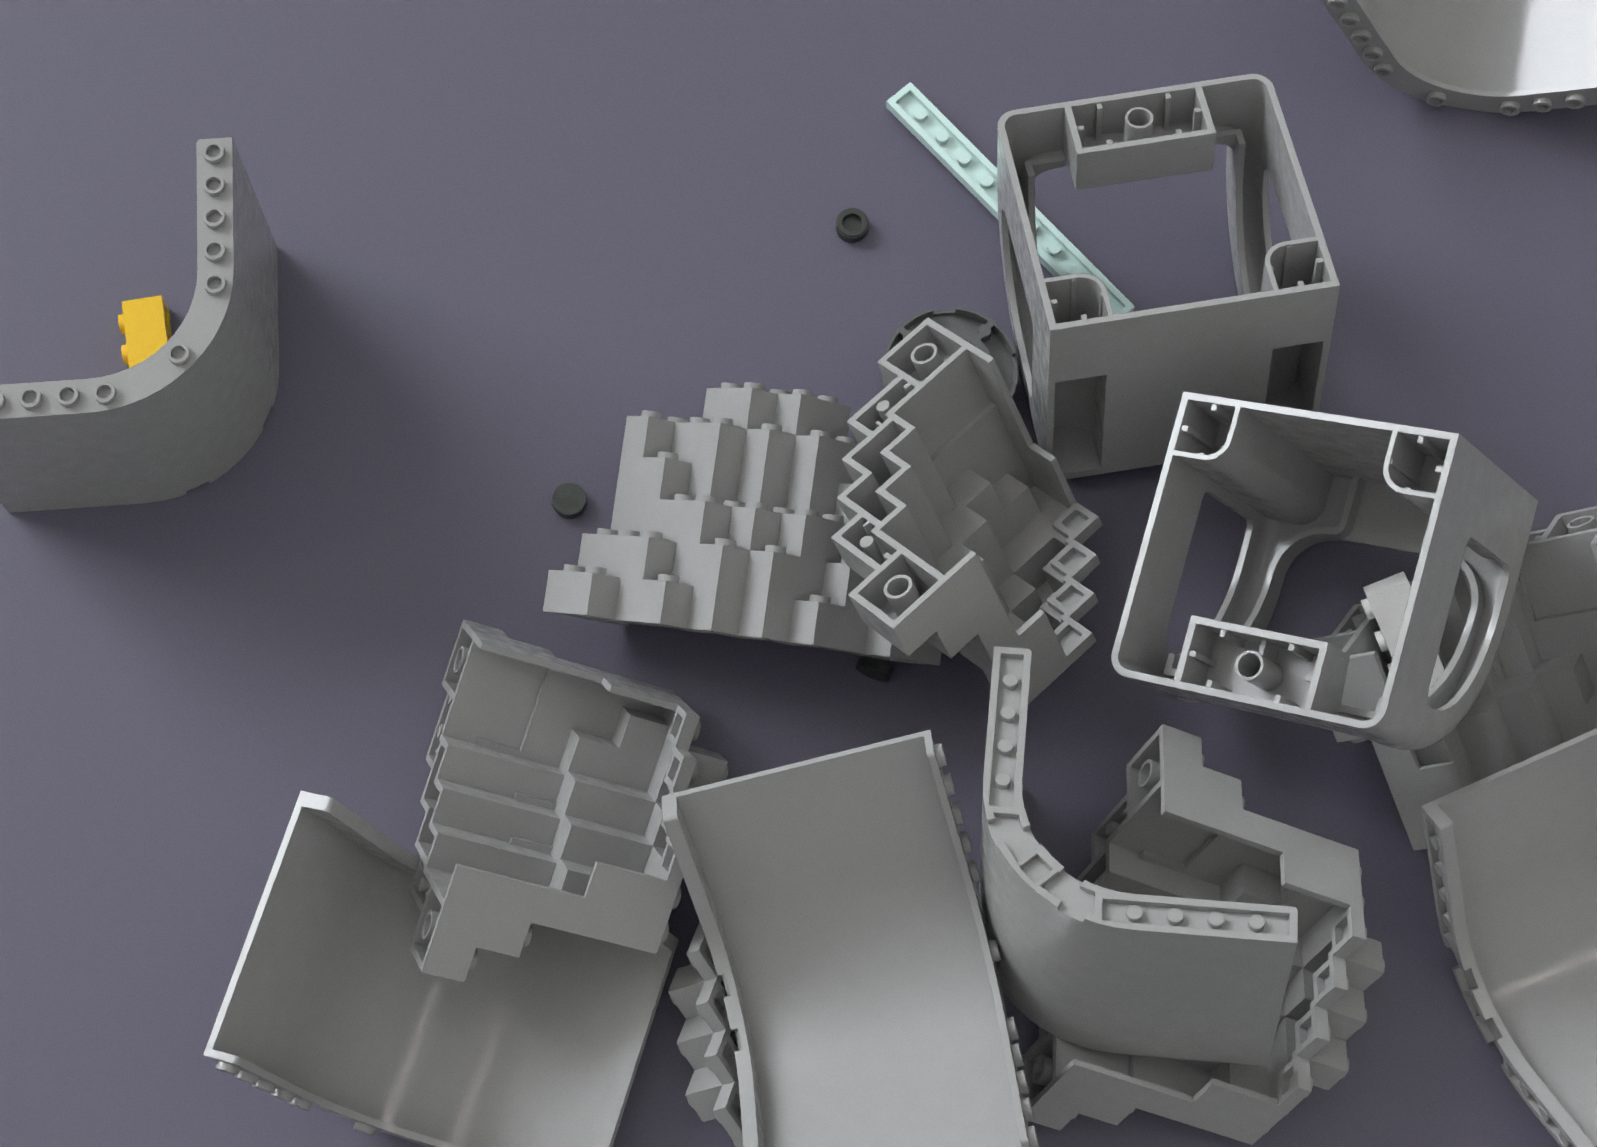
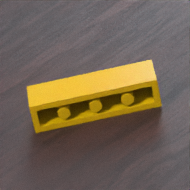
(145, 328)

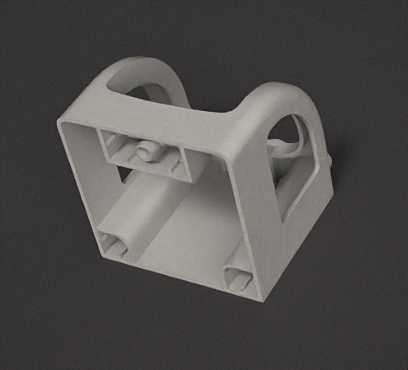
(1112, 383)
(1311, 482)

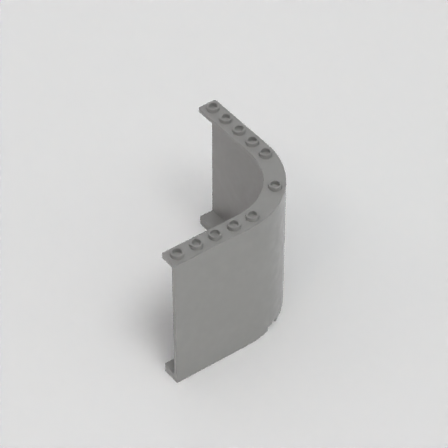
(1478, 51)
(185, 407)
(1521, 916)
(854, 953)
(1113, 963)
(348, 1023)

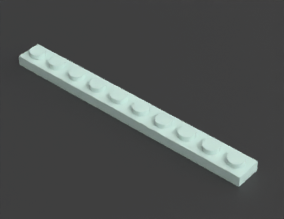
(980, 178)

